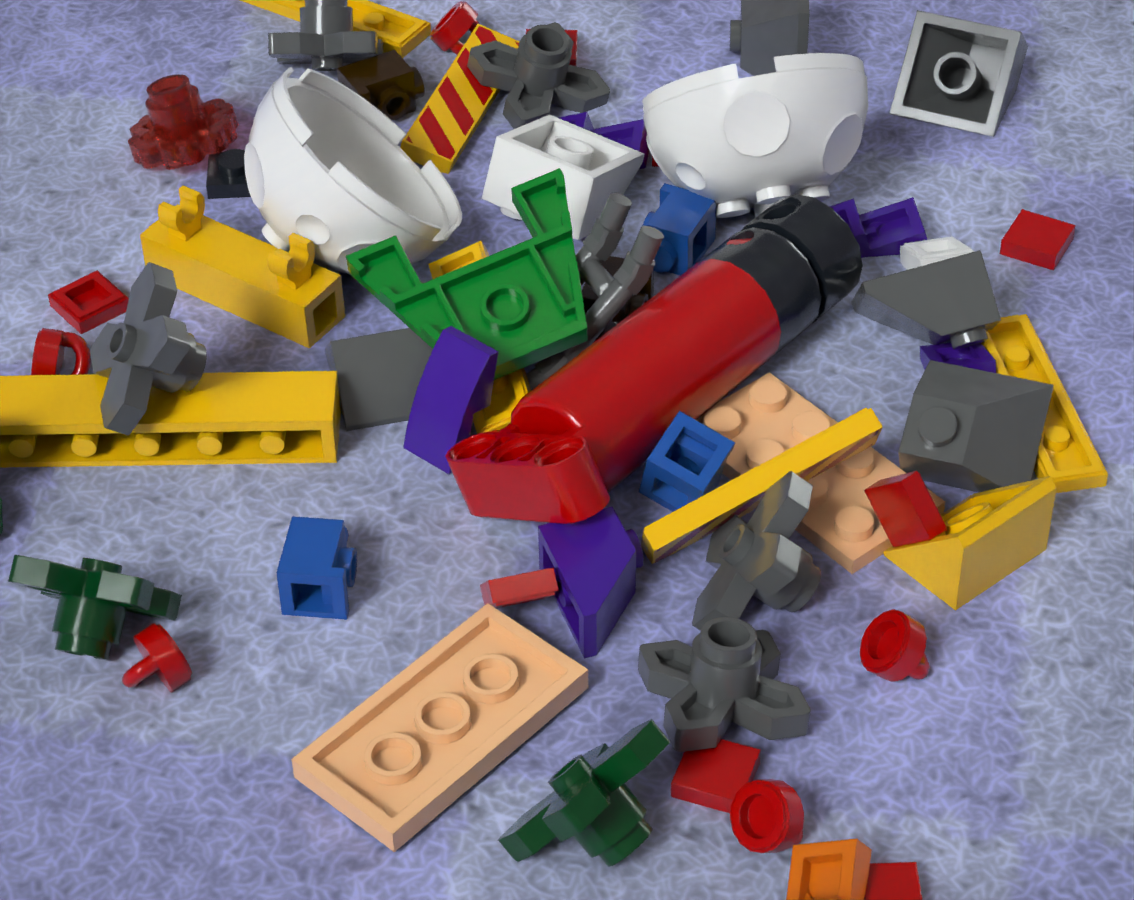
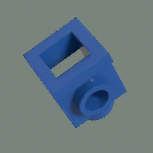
(687, 228)
(685, 463)
(316, 569)

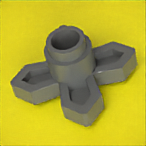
(324, 38)
(537, 75)
(145, 351)
(760, 558)
(721, 682)

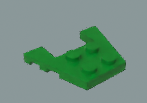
(514, 301)

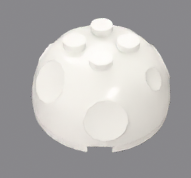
(760, 133)
(335, 175)

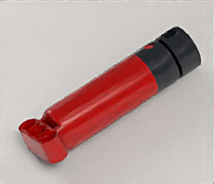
(671, 355)

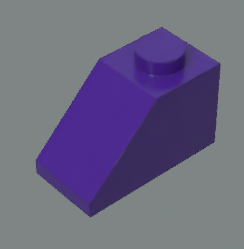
(593, 573)

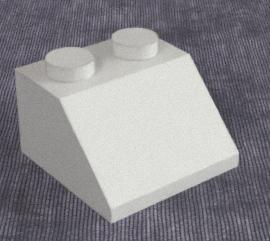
(589, 162)

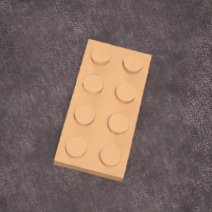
(772, 418)
(440, 726)

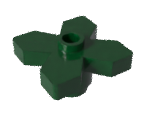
(92, 601)
(593, 801)

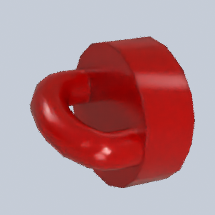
(454, 26)
(49, 352)
(895, 647)
(160, 658)
(767, 816)

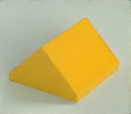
(983, 541)

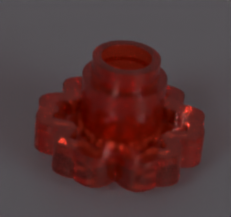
(180, 126)

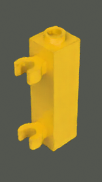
(243, 273)

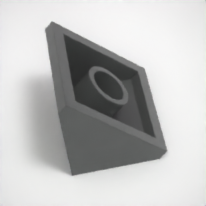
(377, 376)

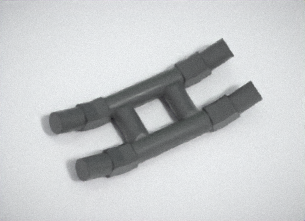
(611, 292)

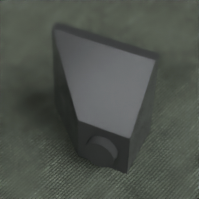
(769, 31)
(959, 73)
(934, 301)
(974, 427)

